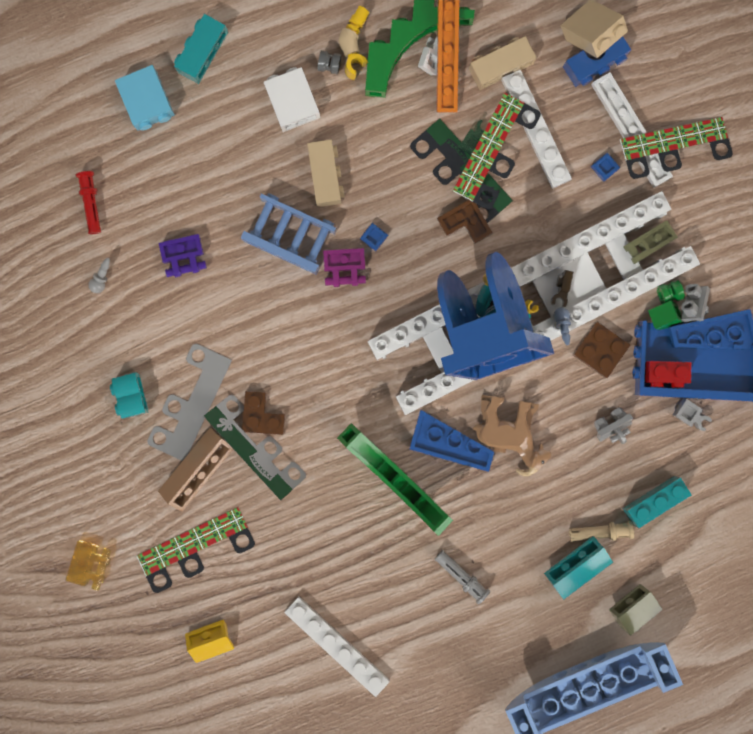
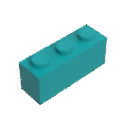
(200, 48)
(657, 501)
(578, 567)

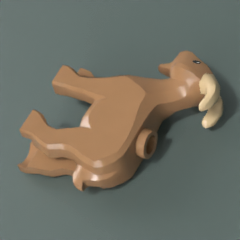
(511, 435)

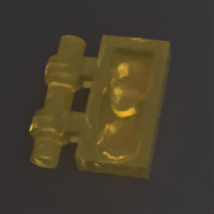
(82, 564)

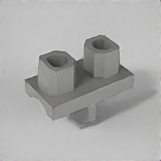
(695, 305)
(621, 420)

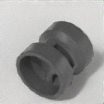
(325, 59)

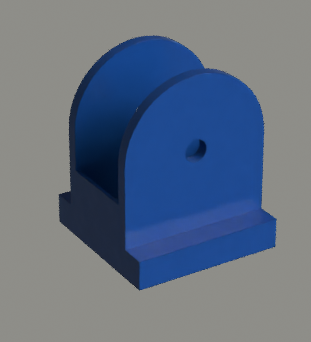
(494, 341)

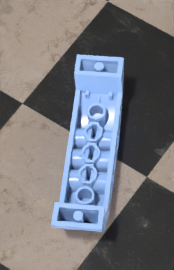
(592, 687)

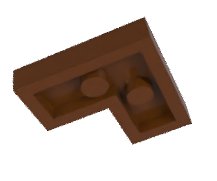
(466, 216)
(255, 418)

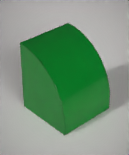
(665, 315)

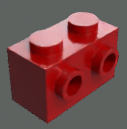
(667, 372)

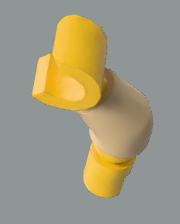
(349, 41)

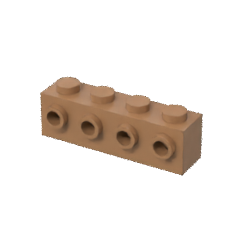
(195, 470)

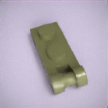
(650, 241)

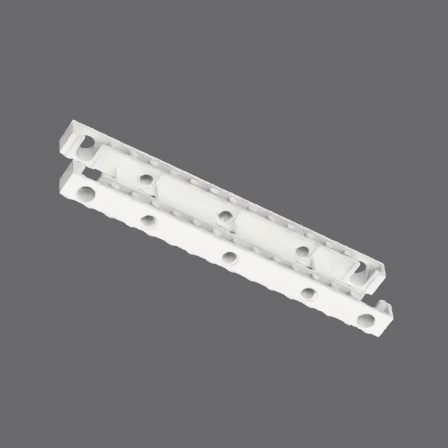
(586, 297)

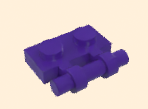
(182, 249)

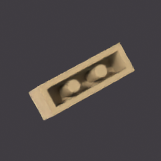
(502, 62)
(325, 173)

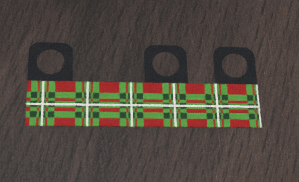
(669, 140)
(487, 150)
(189, 543)

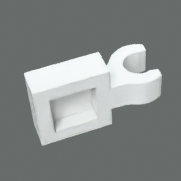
(428, 59)

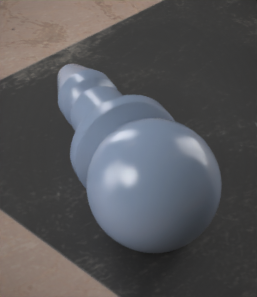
(562, 318)

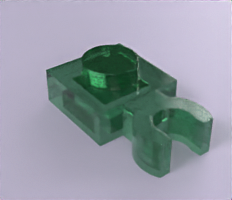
(471, 139)

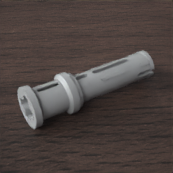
(469, 583)

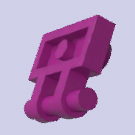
(344, 261)

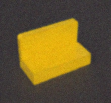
(208, 641)

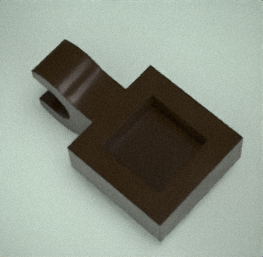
(564, 284)

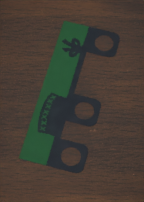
(443, 139)

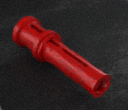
(88, 194)

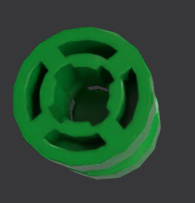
(670, 292)

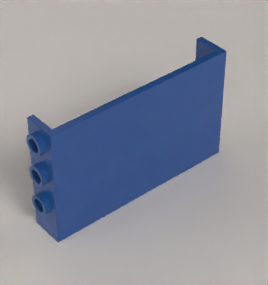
(714, 372)

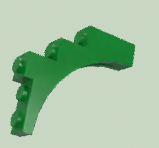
(404, 33)
(395, 478)

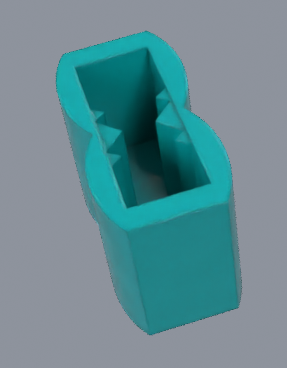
(129, 395)

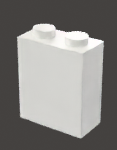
(291, 99)

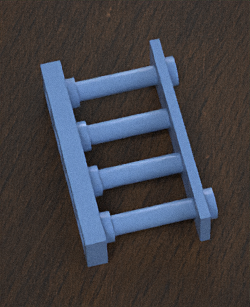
(272, 245)

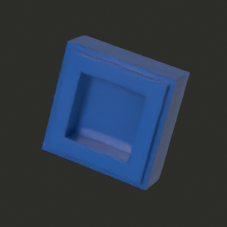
(605, 167)
(374, 237)

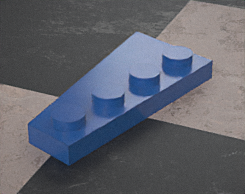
(719, 332)
(444, 442)

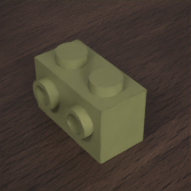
(635, 609)

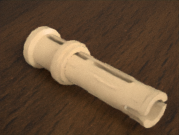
(609, 531)

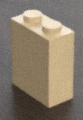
(594, 28)

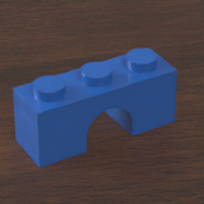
(582, 68)

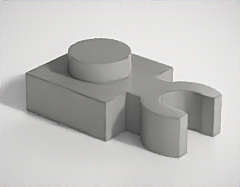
(690, 414)

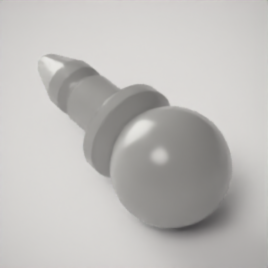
(97, 283)

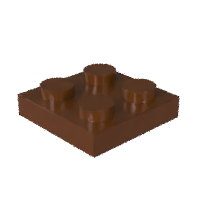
(601, 350)

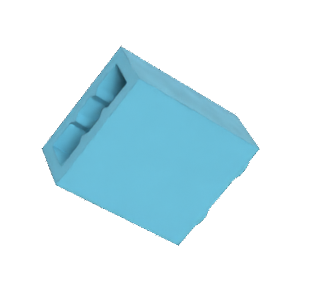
(144, 98)

